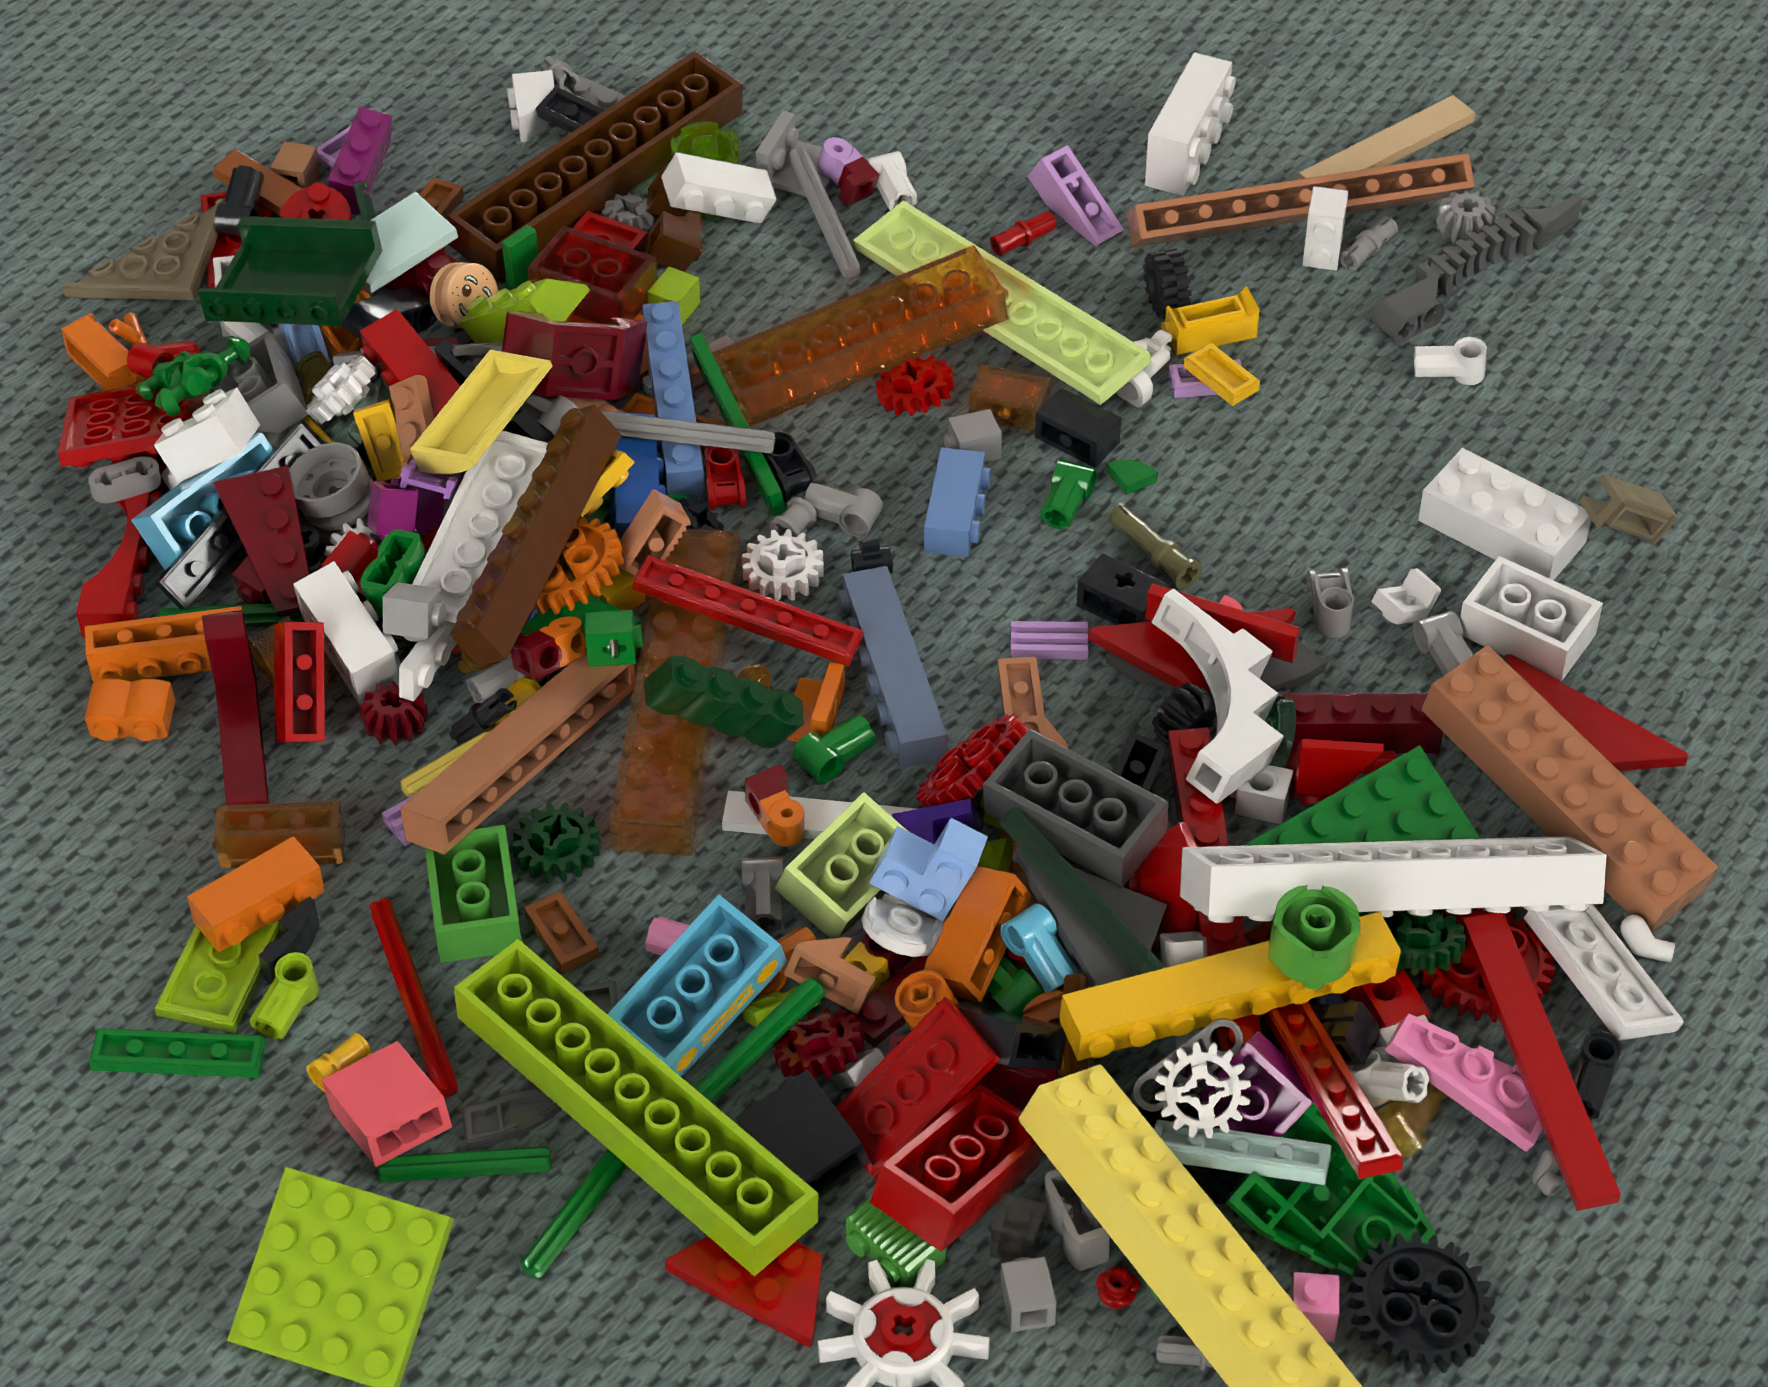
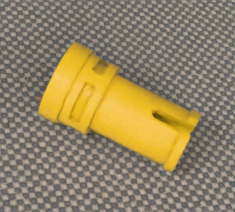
(344, 1055)

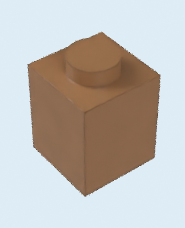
(297, 163)

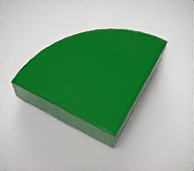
(1131, 475)

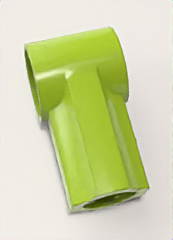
(285, 996)

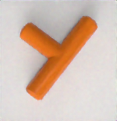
(128, 329)

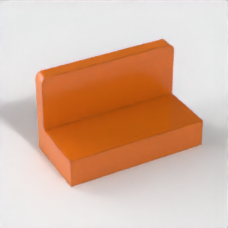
(820, 701)

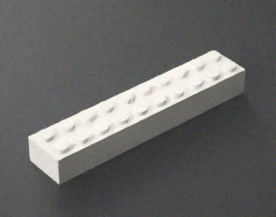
(1397, 875)

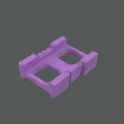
(435, 482)

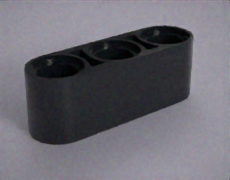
(410, 304)

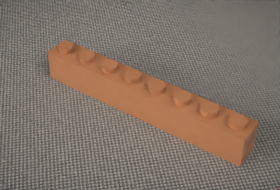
(513, 753)

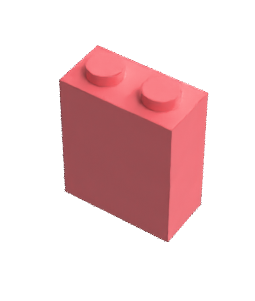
(386, 1103)

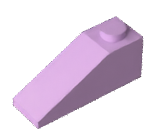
(1074, 196)

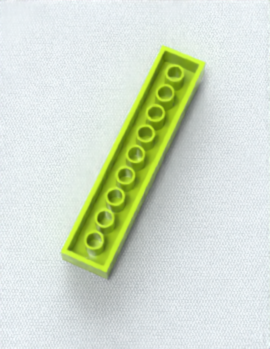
(637, 1107)

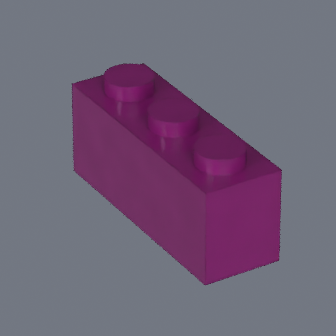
(361, 153)

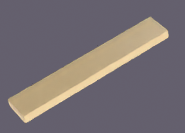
(1398, 139)

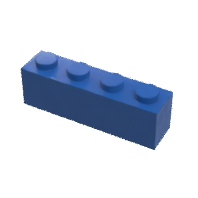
(643, 477)

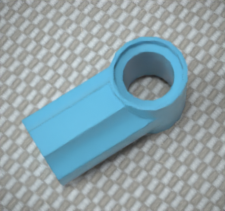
(1034, 938)

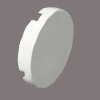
(901, 926)

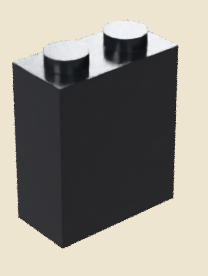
(1018, 1038)
(805, 1133)

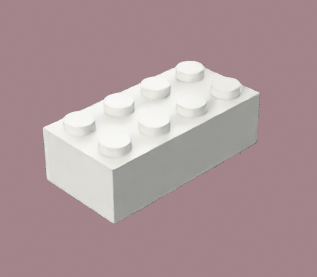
(1189, 124)
(1504, 515)

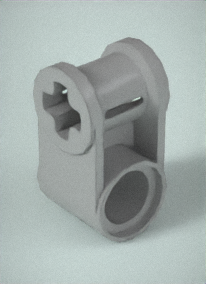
(1331, 601)

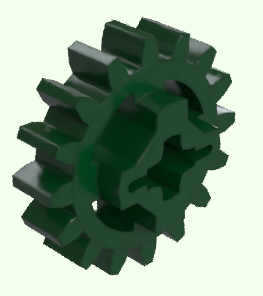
(556, 842)
(1427, 940)

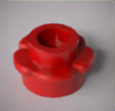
(1114, 1296)

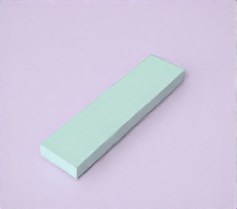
(1248, 1153)

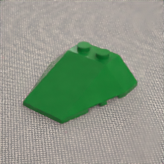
(1332, 1220)

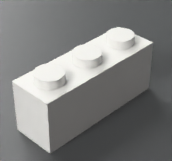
(718, 188)

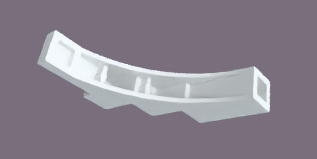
(1242, 700)

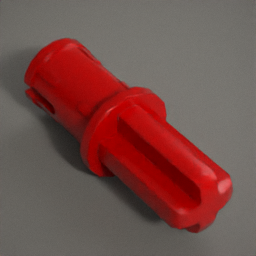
(1022, 233)

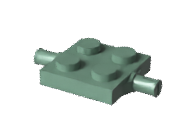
(344, 428)

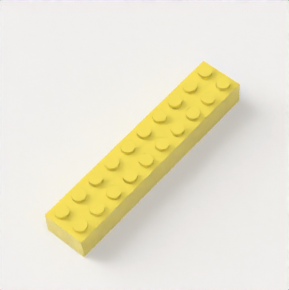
(1177, 1237)

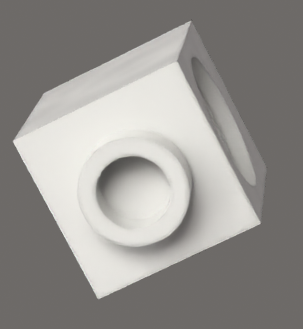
(1265, 795)

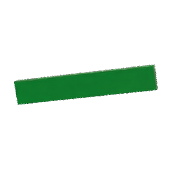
(733, 417)

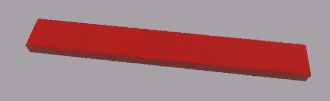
(1541, 1062)
(1334, 1090)

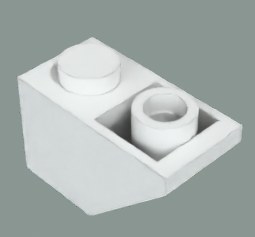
(525, 96)

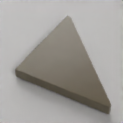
(156, 267)

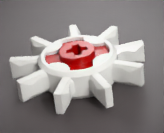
(903, 1332)

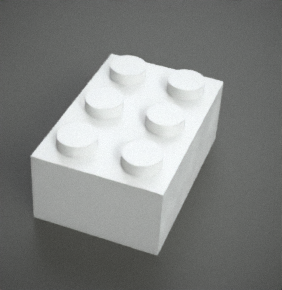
(1530, 617)
(350, 632)

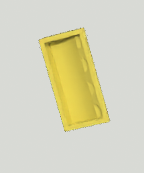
(478, 412)

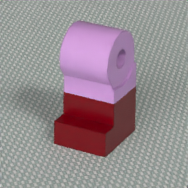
(848, 170)

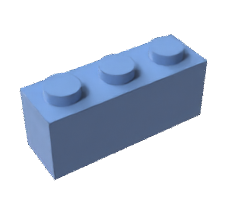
(956, 502)

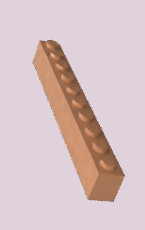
(1291, 200)

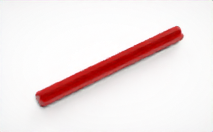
(413, 997)

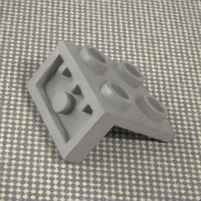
(775, 157)

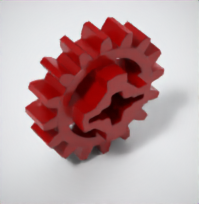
(915, 385)

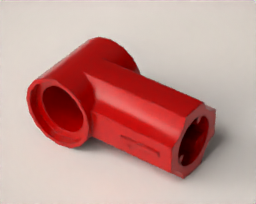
(144, 357)

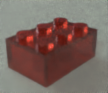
(612, 272)

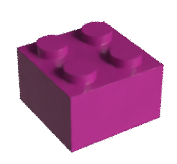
(1274, 1094)

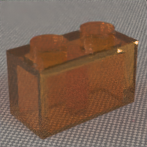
(1010, 396)

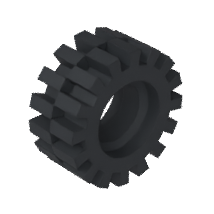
(1166, 280)

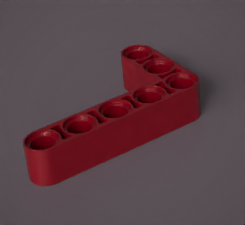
(237, 708)

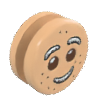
(456, 288)

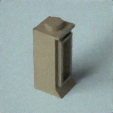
(1632, 510)

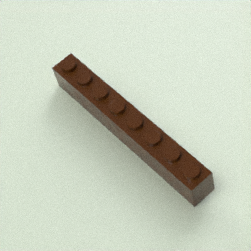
(535, 536)

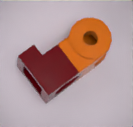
(549, 648)
(777, 813)

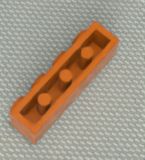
(149, 647)

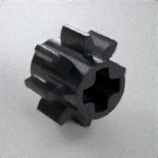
(871, 556)

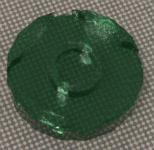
(363, 202)
(1283, 719)

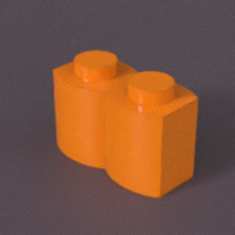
(130, 709)

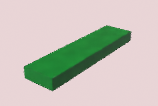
(177, 1053)

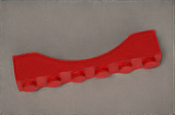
(114, 590)

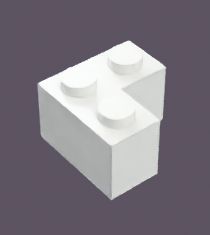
(208, 438)

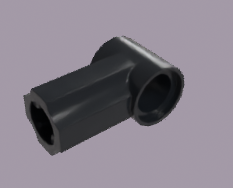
(240, 199)
(1594, 1075)

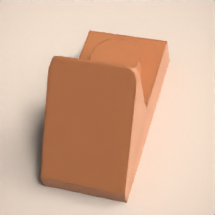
(825, 963)

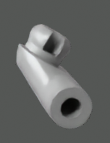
(1545, 1174)

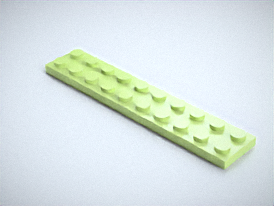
(1038, 322)

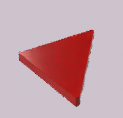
(1157, 652)
(1615, 737)

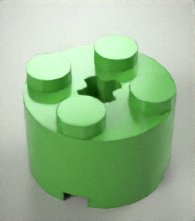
(1314, 935)

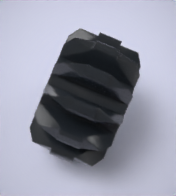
(1184, 709)

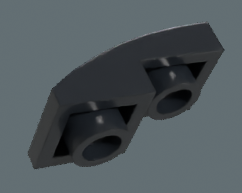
(297, 934)

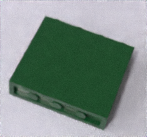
(294, 271)

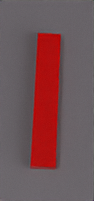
(748, 610)

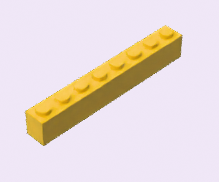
(1206, 990)

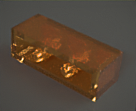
(251, 830)

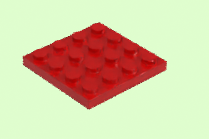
(115, 425)

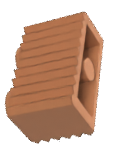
(653, 531)

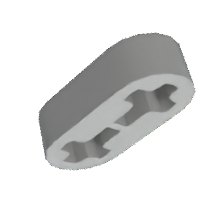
(124, 479)

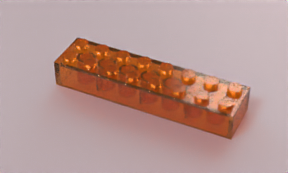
(862, 335)

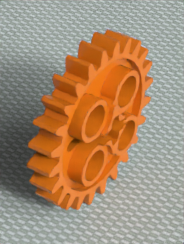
(591, 557)

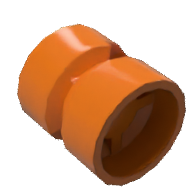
(920, 994)

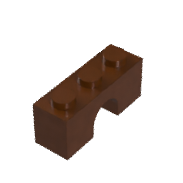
(677, 232)

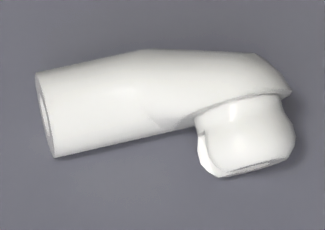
(1642, 942)

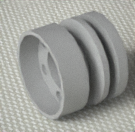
(331, 488)

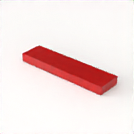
(1276, 635)

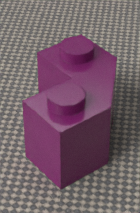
(403, 509)

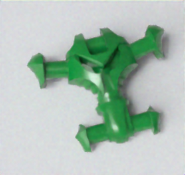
(191, 375)

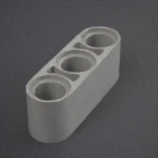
(1204, 1041)

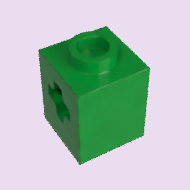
(612, 638)

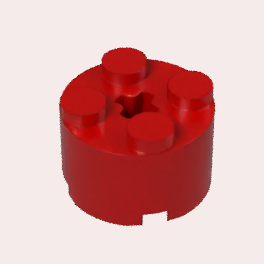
(317, 203)

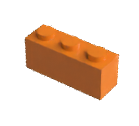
(255, 894)
(971, 935)

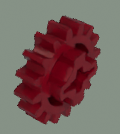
(820, 1044)

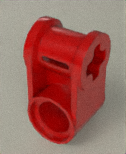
(724, 478)

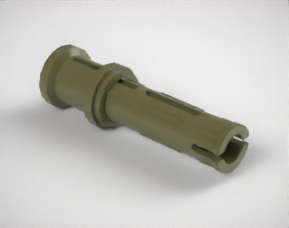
(1164, 554)

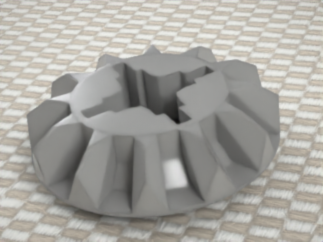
(615, 209)

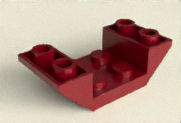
(585, 357)

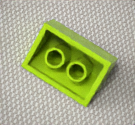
(550, 297)

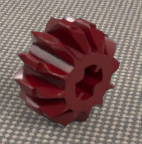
(390, 716)

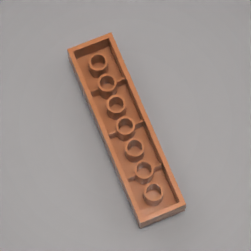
(1568, 785)

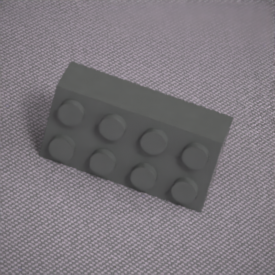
(1078, 806)

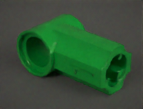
(1069, 488)
(827, 753)
(1012, 988)

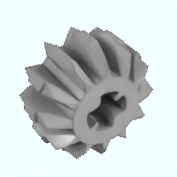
(1463, 215)

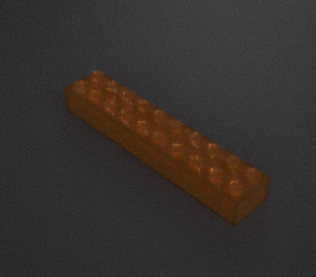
(664, 754)

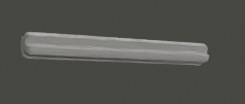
(824, 213)
(692, 432)

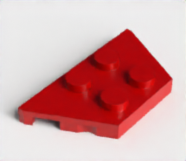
(779, 1295)

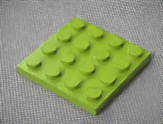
(341, 1280)

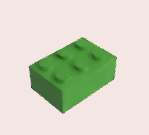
(473, 896)

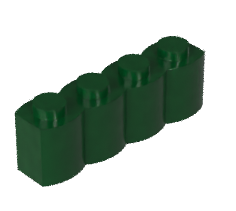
(721, 700)

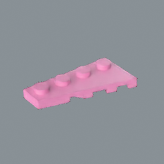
(1470, 1078)

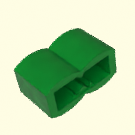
(397, 561)

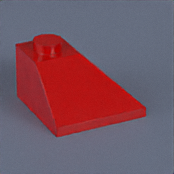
(1328, 767)
(1161, 878)

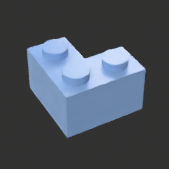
(929, 873)

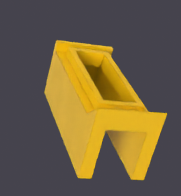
(1212, 322)

